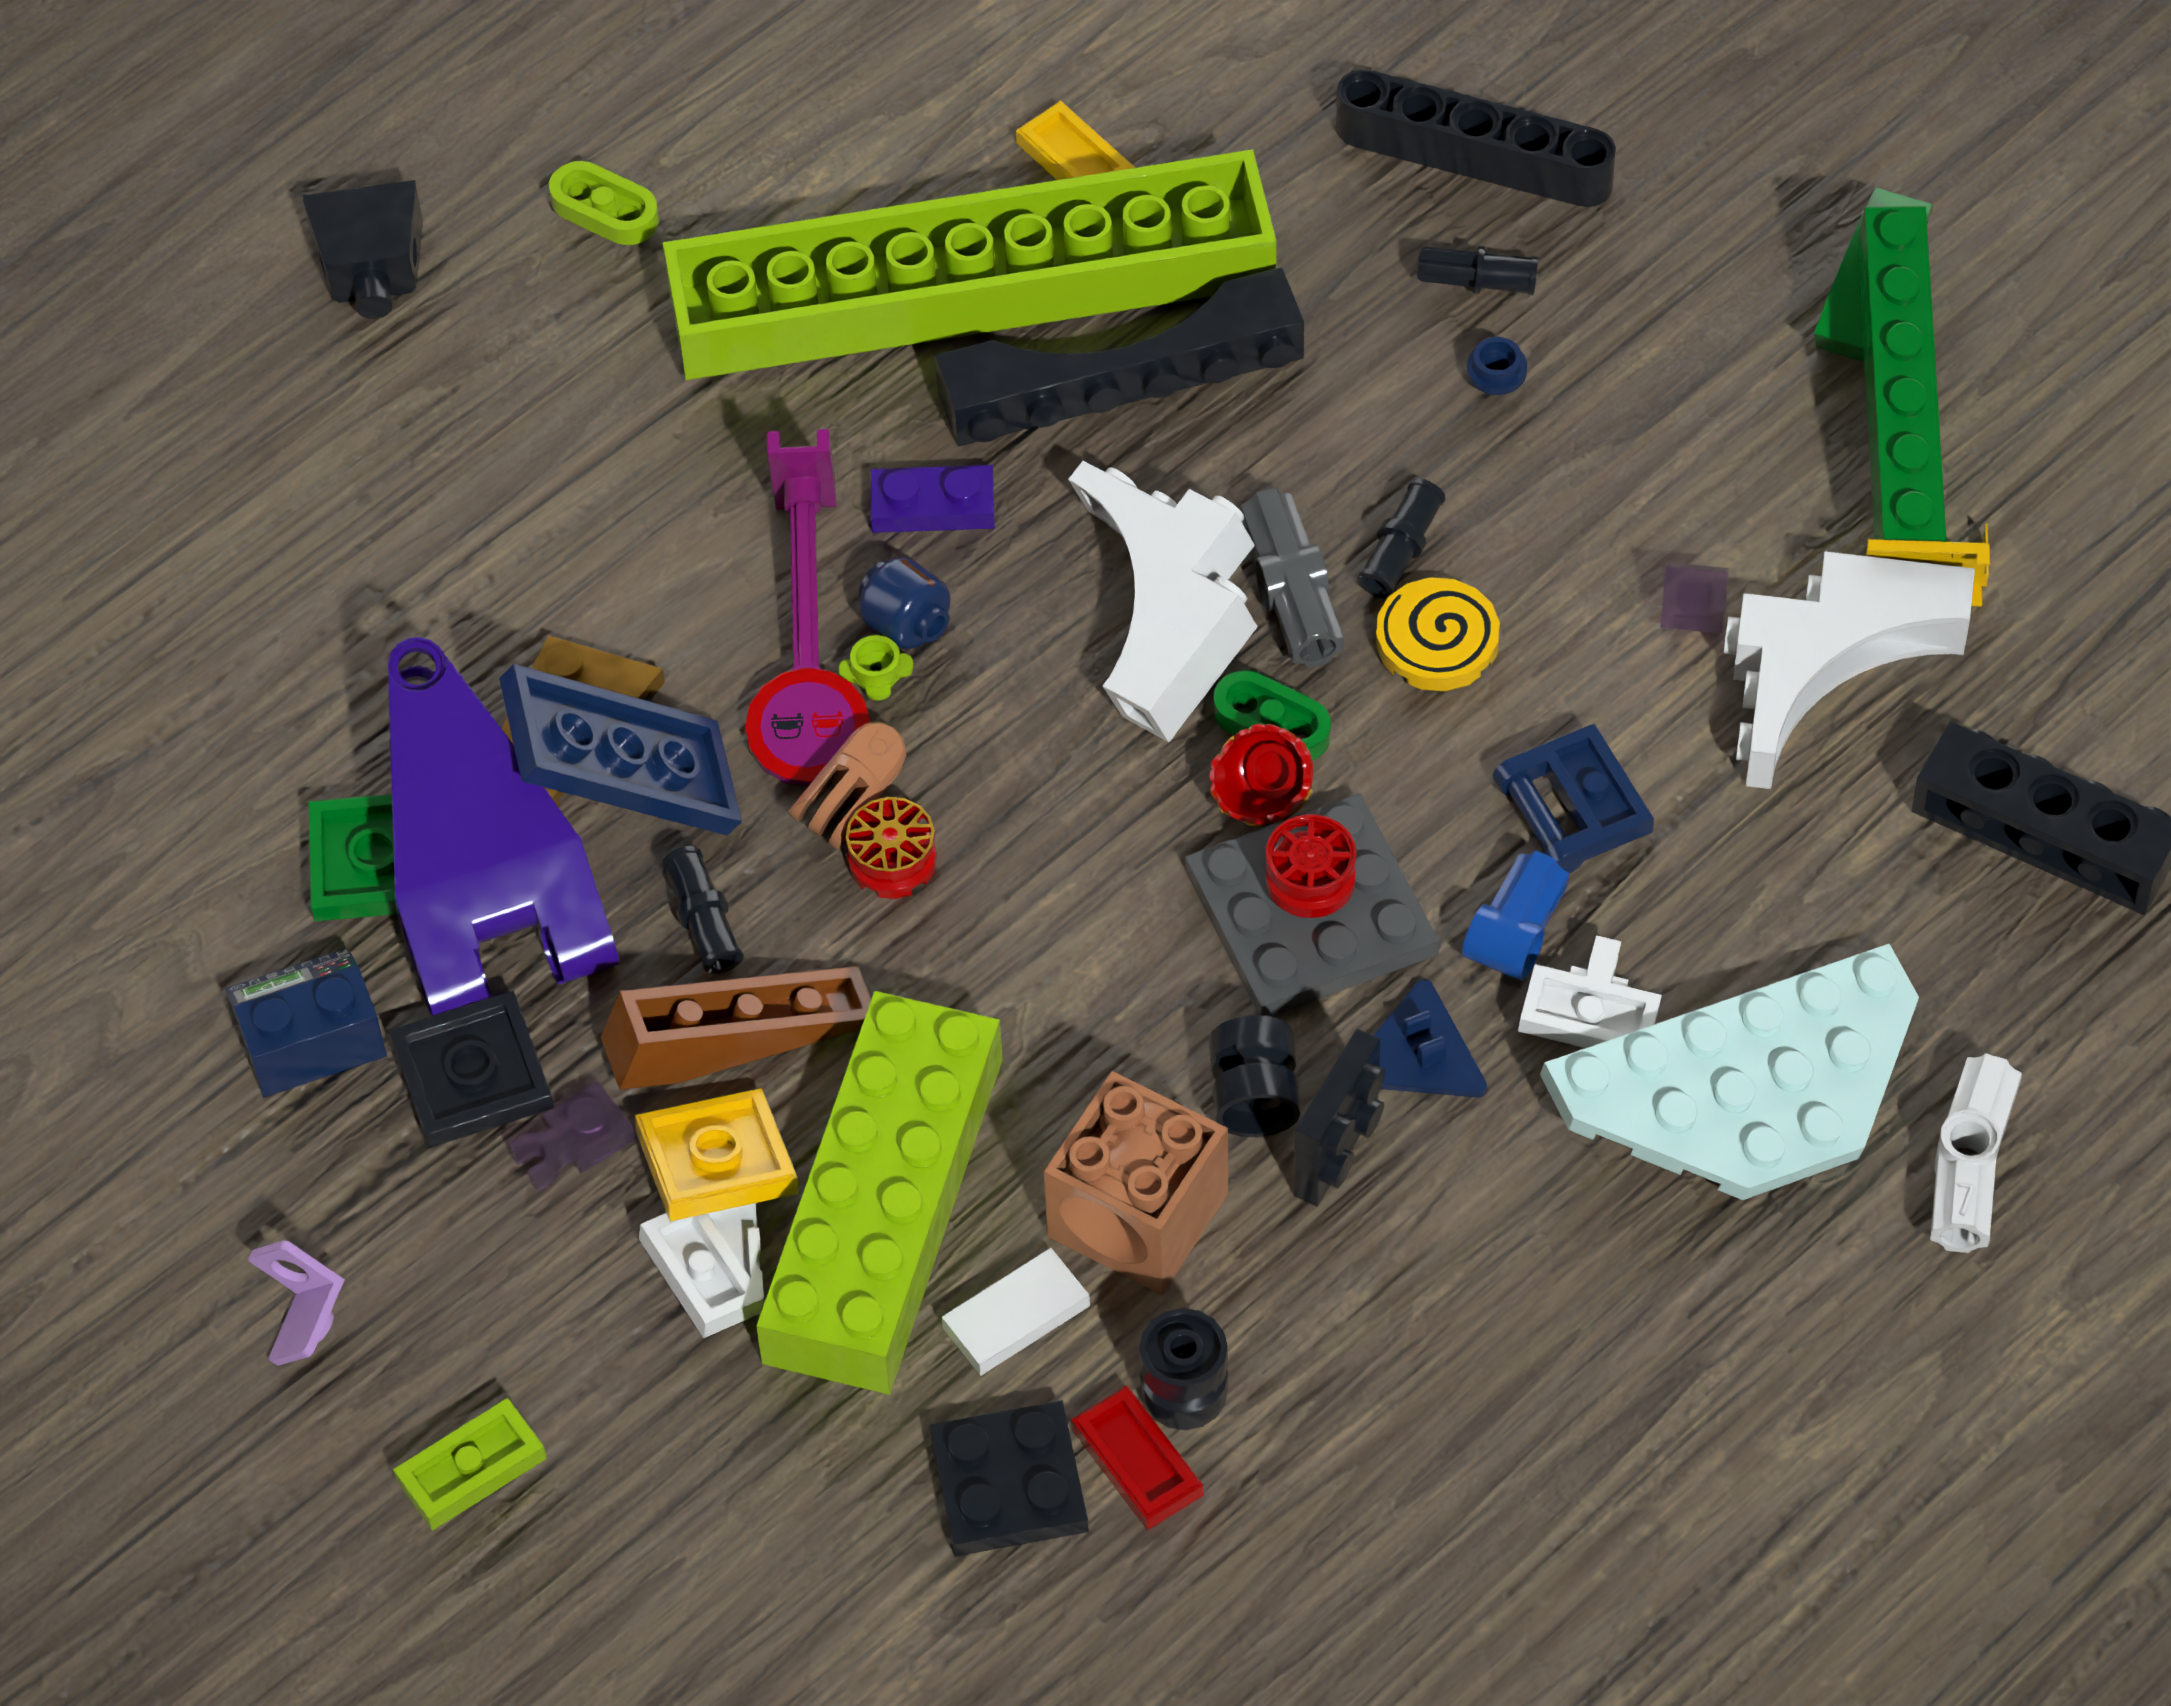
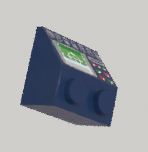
(306, 1022)

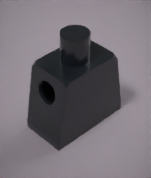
(367, 243)

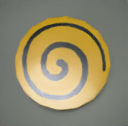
(1437, 633)

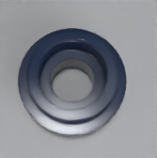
(1497, 354)

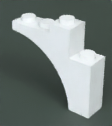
(1185, 608)
(1852, 620)

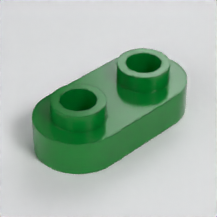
(1271, 705)

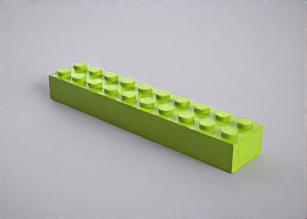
(967, 264)

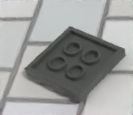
(1302, 959)

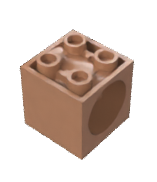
(1136, 1182)

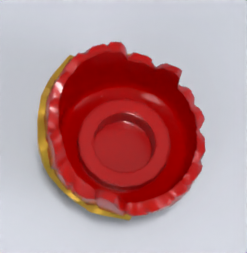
(1262, 775)

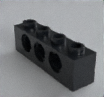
(2063, 844)

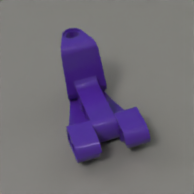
(477, 843)

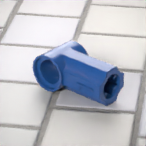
(1512, 928)

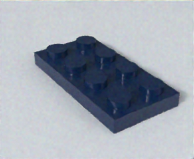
(619, 750)

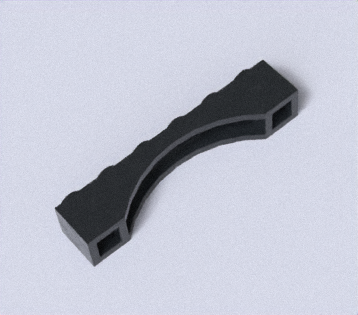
(1010, 389)

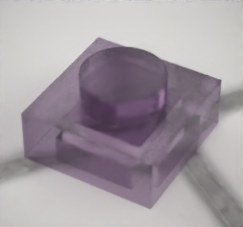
(1694, 597)

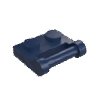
(1591, 789)

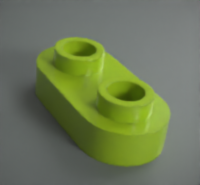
(608, 203)

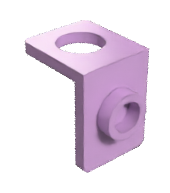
(311, 1309)

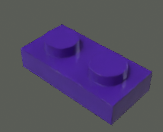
(932, 498)

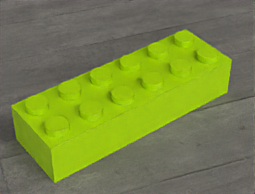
(880, 1193)

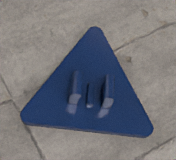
(1425, 1048)

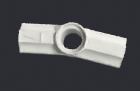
(1963, 1181)

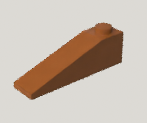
(718, 1025)

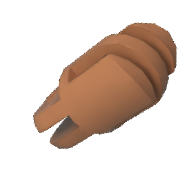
(858, 772)

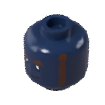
(902, 602)

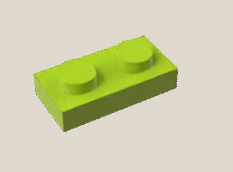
(469, 1464)

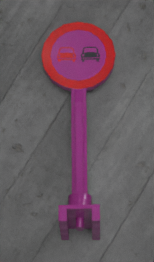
(808, 711)

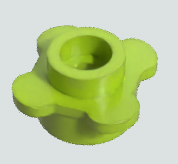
(876, 652)

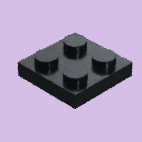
(471, 1069)
(1337, 1117)
(1009, 1478)

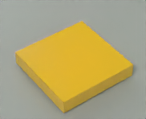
(716, 1154)

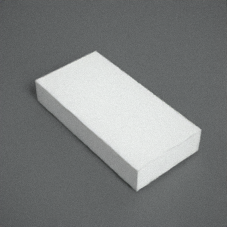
(1015, 1311)

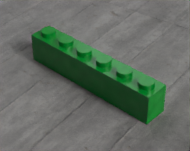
(1901, 375)

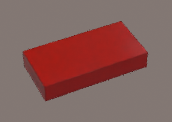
(1137, 1457)

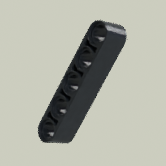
(1475, 138)

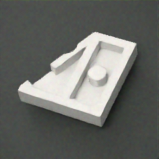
(710, 1264)

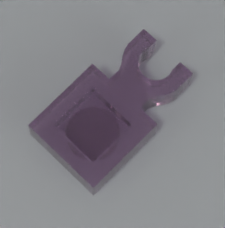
(578, 1132)

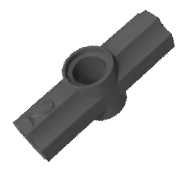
(1292, 578)

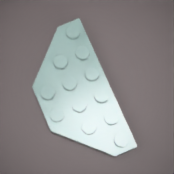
(1752, 1083)

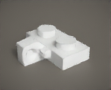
(1586, 1003)

